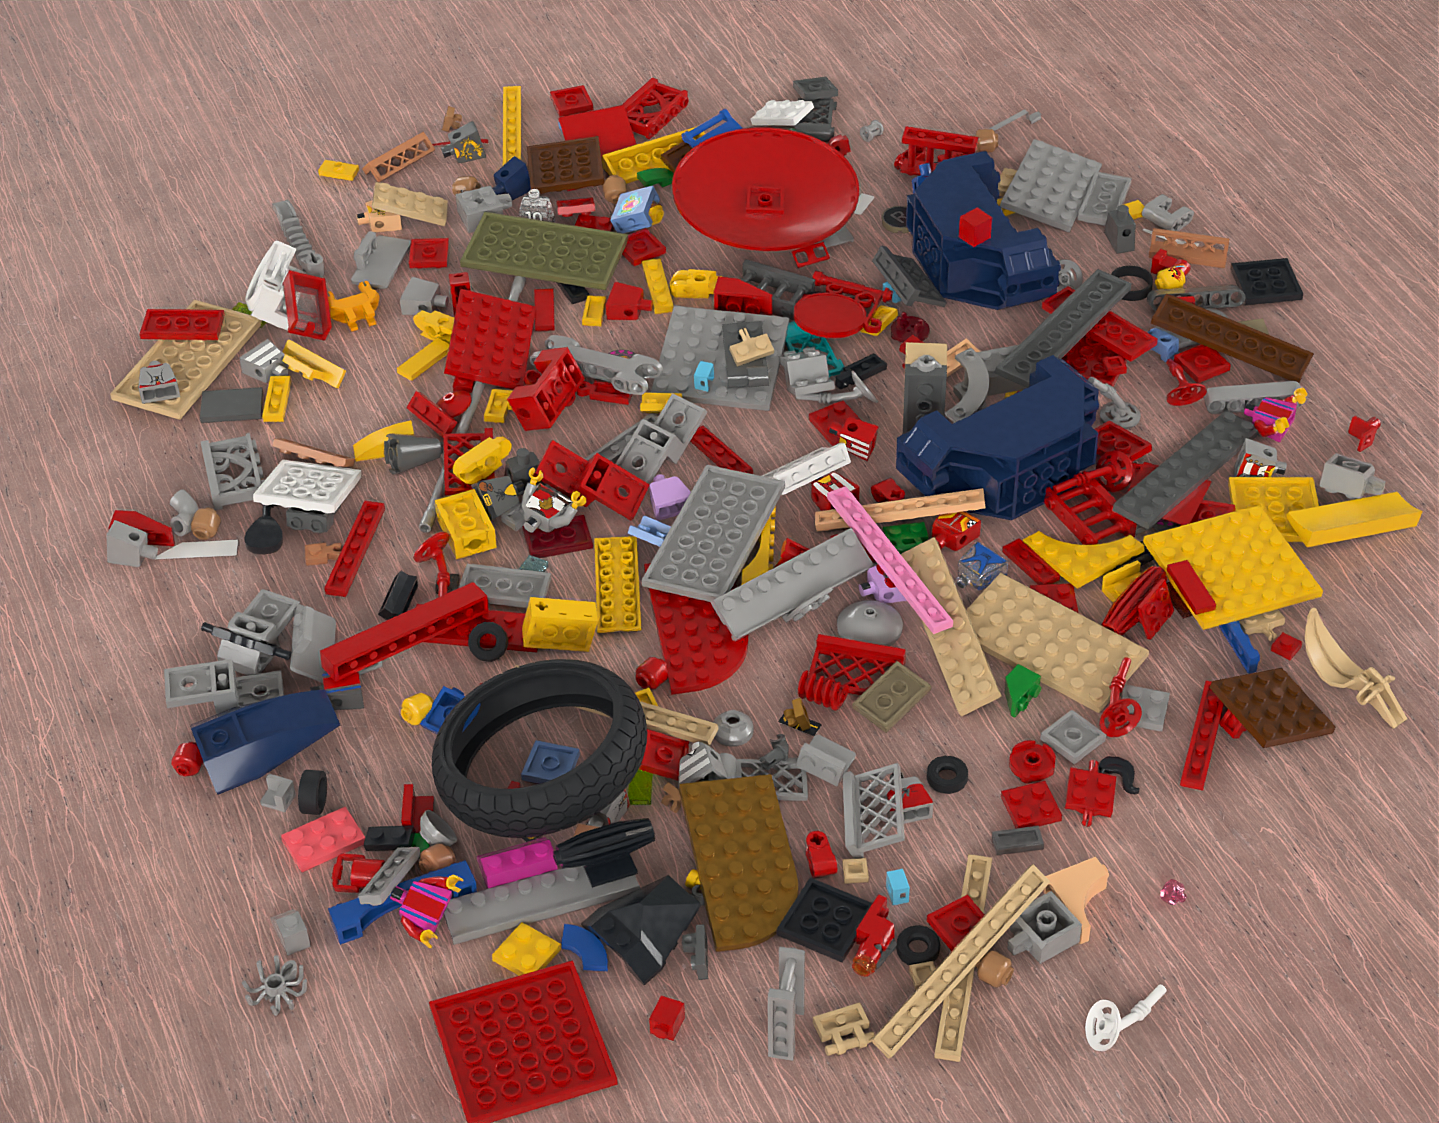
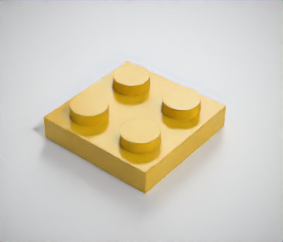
(526, 950)

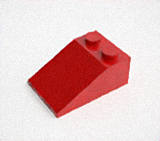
(741, 297)

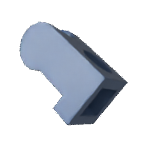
(1166, 345)

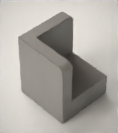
(279, 793)

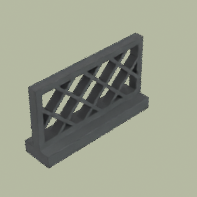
(907, 278)

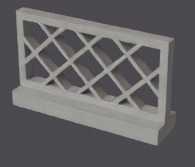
(856, 813)

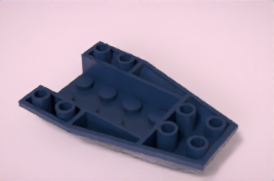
(261, 736)

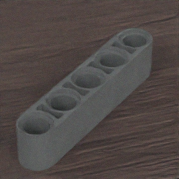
(1205, 293)

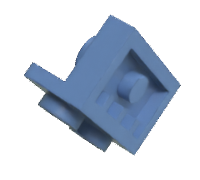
(650, 530)

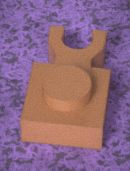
(320, 553)

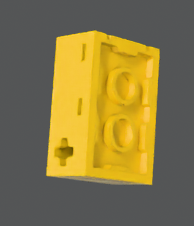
(466, 523)
(559, 624)

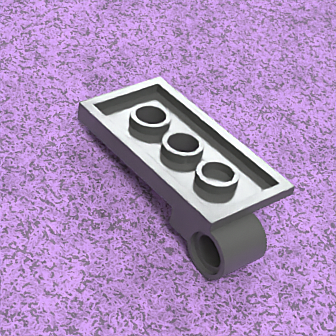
(749, 374)

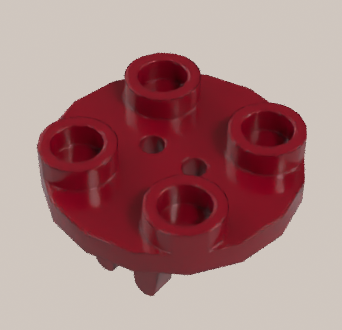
(909, 325)

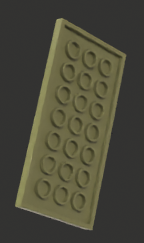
(544, 250)

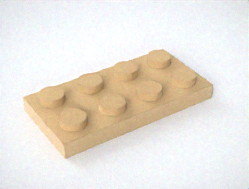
(409, 203)

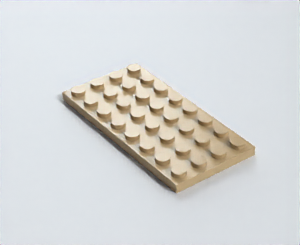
(192, 362)
(1051, 641)

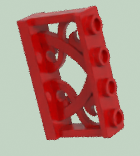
(651, 93)

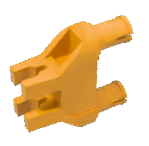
(355, 307)

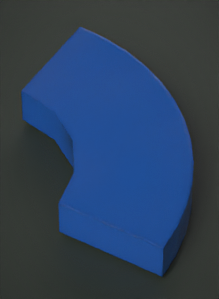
(586, 946)

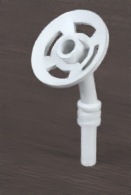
(1111, 1024)

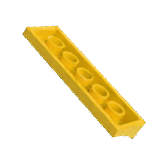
(641, 157)
(1353, 519)

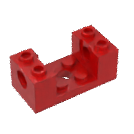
(542, 403)

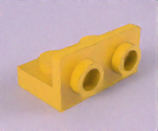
(655, 402)
(1117, 581)

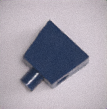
(512, 179)

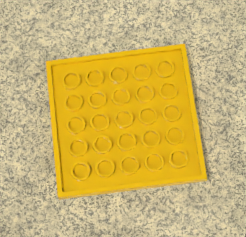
(1239, 562)

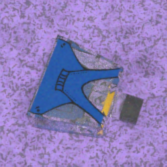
(980, 567)

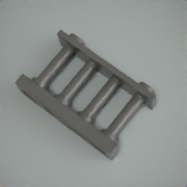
(781, 280)

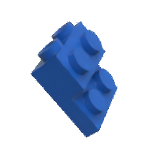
(442, 706)

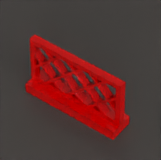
(463, 439)
(859, 653)

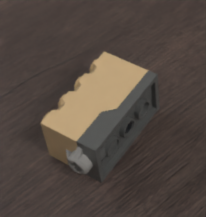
(924, 381)

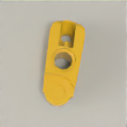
(693, 283)
(434, 325)
(482, 460)

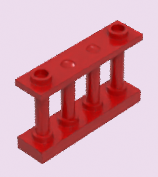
(931, 140)
(1098, 498)

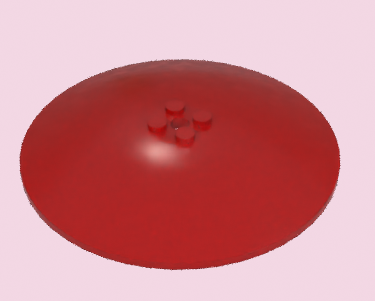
(803, 178)

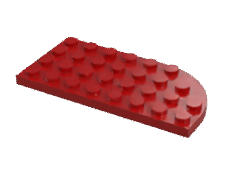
(694, 642)

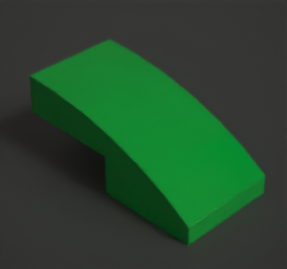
(654, 176)

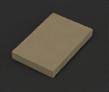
(891, 696)

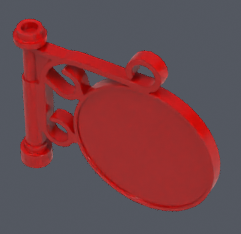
(838, 315)

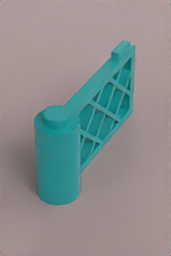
(797, 335)

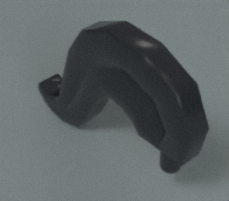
(1121, 767)

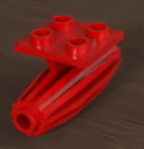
(1142, 601)

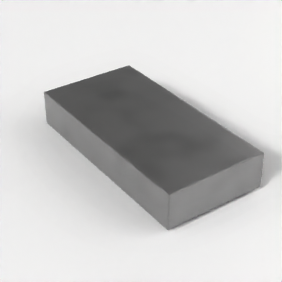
(1017, 840)

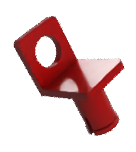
(1364, 431)

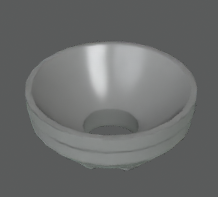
(733, 734)
(436, 830)

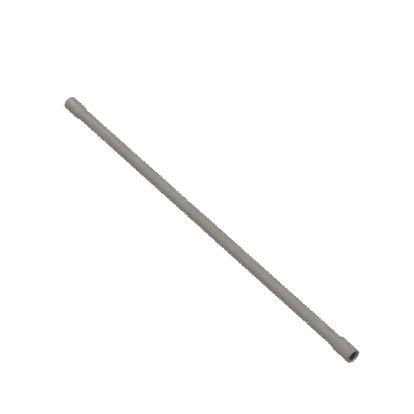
(430, 513)

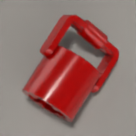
(361, 872)

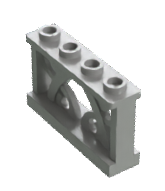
(222, 451)

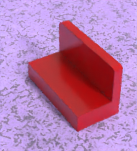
(414, 807)

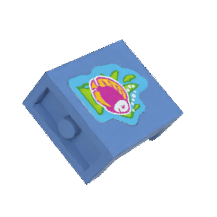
(633, 210)

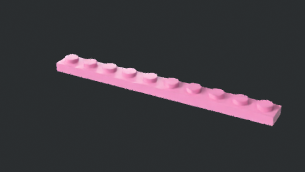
(890, 560)

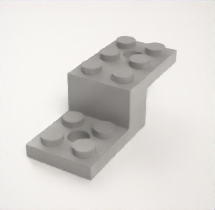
(661, 439)
(219, 684)

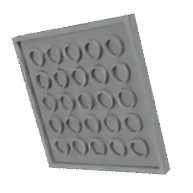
(697, 337)

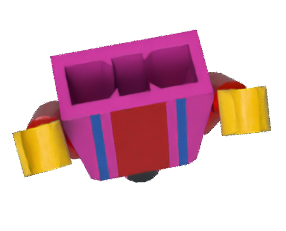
(1275, 416)
(425, 905)

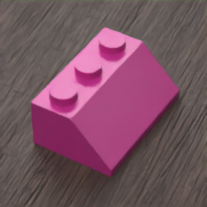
(517, 862)

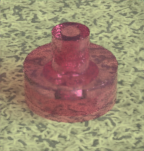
(1173, 892)

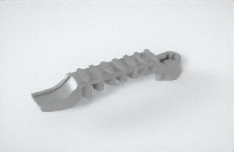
(290, 225)

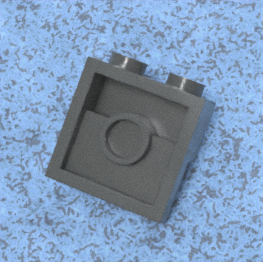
(311, 520)

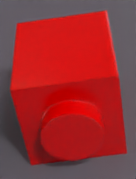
(667, 1018)

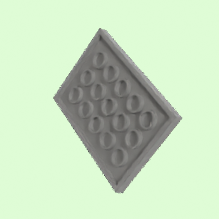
(1050, 185)

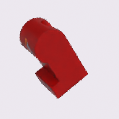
(1162, 261)

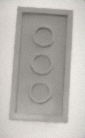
(1103, 196)
(507, 585)

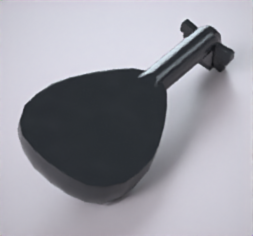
(264, 534)

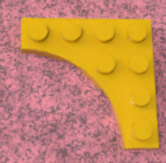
(1083, 562)

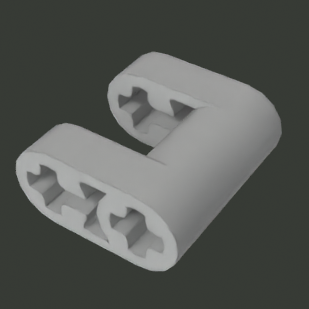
(1157, 212)

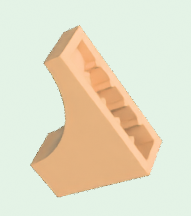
(1076, 887)

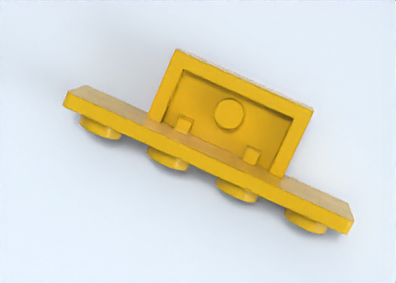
(312, 364)

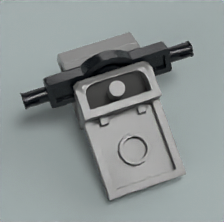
(255, 633)

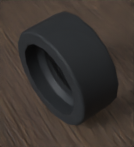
(312, 792)

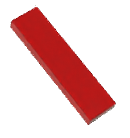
(718, 451)

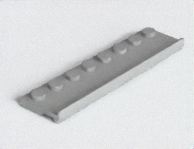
(792, 584)
(528, 902)

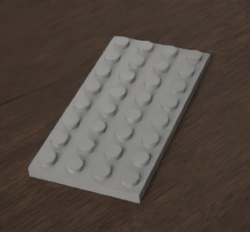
(713, 534)

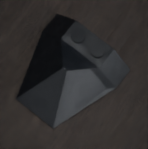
(645, 925)

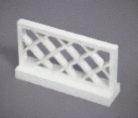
(811, 466)

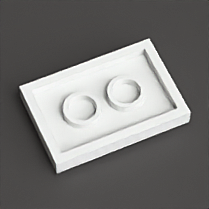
(782, 112)

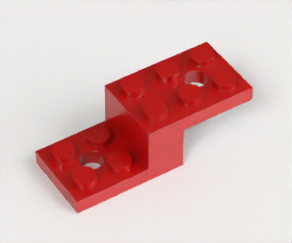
(593, 479)

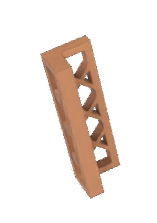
(410, 145)
(1189, 251)

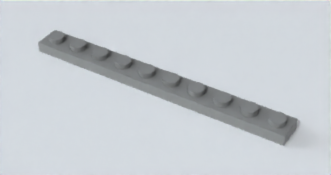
(612, 450)

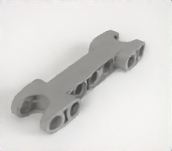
(622, 372)

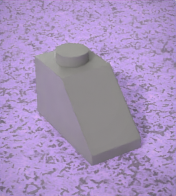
(291, 931)

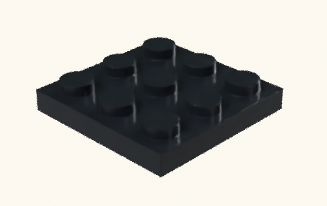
(1267, 281)
(824, 919)

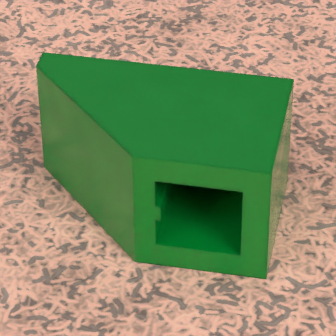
(1020, 688)

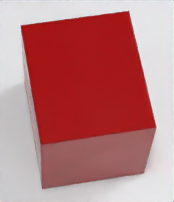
(975, 227)

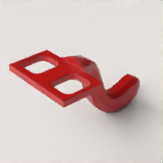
(812, 259)

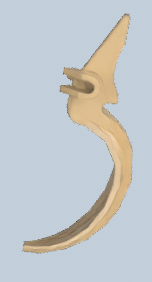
(1340, 671)

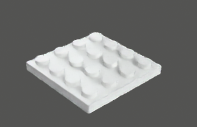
(307, 486)

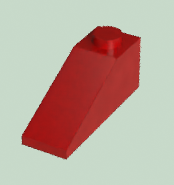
(156, 532)

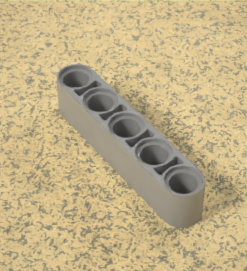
(1238, 396)

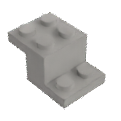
(806, 371)

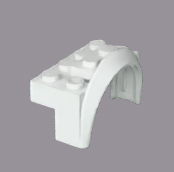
(264, 298)

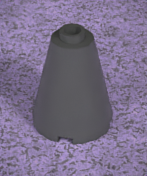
(410, 451)

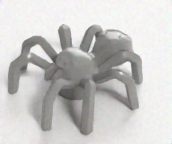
(276, 984)

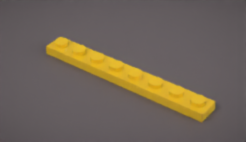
(511, 123)

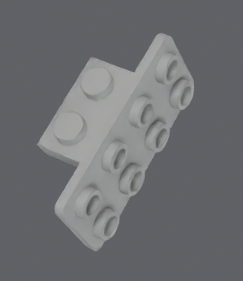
(379, 259)
(310, 634)

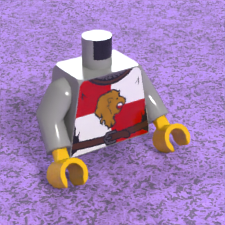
(547, 508)

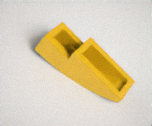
(373, 444)

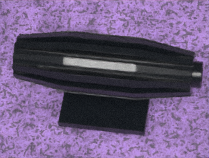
(606, 850)

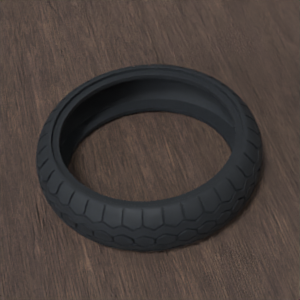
(562, 800)

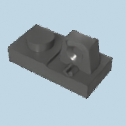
(697, 944)

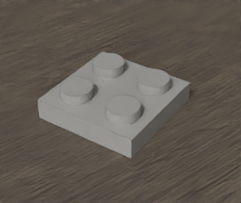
(1152, 703)
(1073, 737)

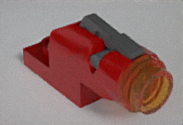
(875, 938)

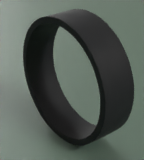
(1137, 272)

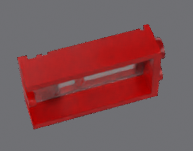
(307, 305)

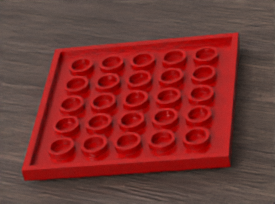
(522, 1044)

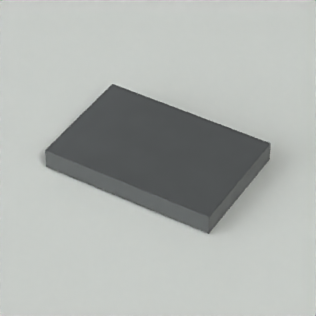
(231, 405)

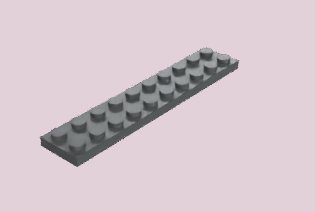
(1064, 326)
(1185, 470)

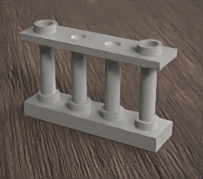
(785, 1003)

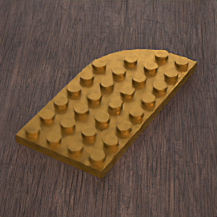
(740, 858)

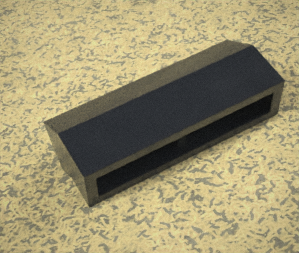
(399, 595)

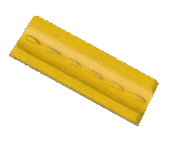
(617, 584)

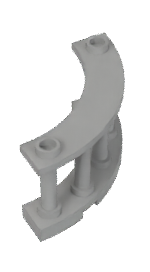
(973, 389)

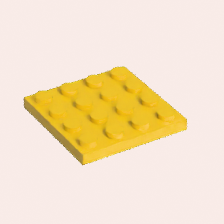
(1276, 497)

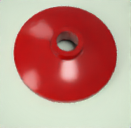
(455, 402)

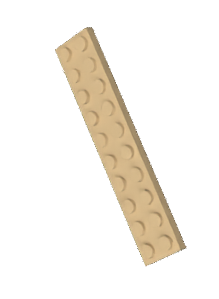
(957, 647)

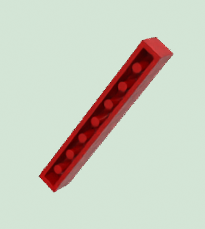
(404, 631)

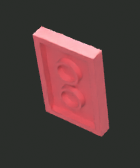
(323, 839)

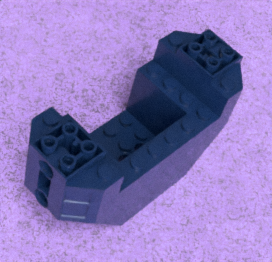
(995, 274)
(1010, 446)

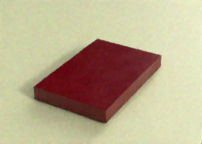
(559, 541)

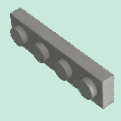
(389, 875)

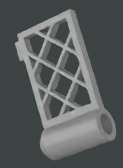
(733, 770)

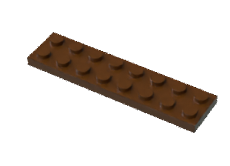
(1232, 338)

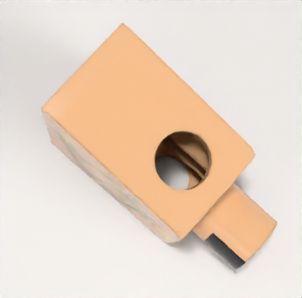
(379, 220)

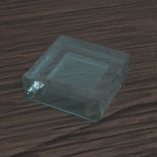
(534, 564)

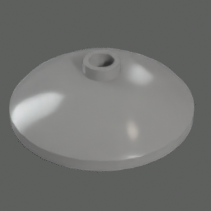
(870, 622)

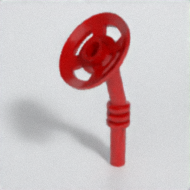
(1185, 392)
(1106, 470)
(435, 550)
(1117, 711)

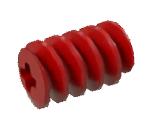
(821, 692)

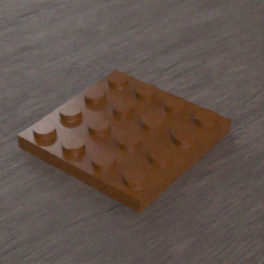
(565, 165)
(1272, 707)

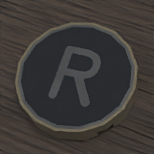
(895, 219)

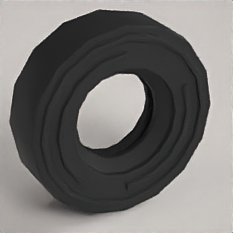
(494, 653)
(947, 763)
(918, 933)

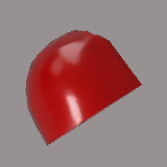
(840, 143)

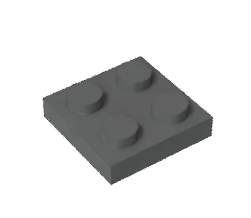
(815, 88)

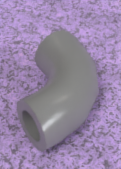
(186, 508)

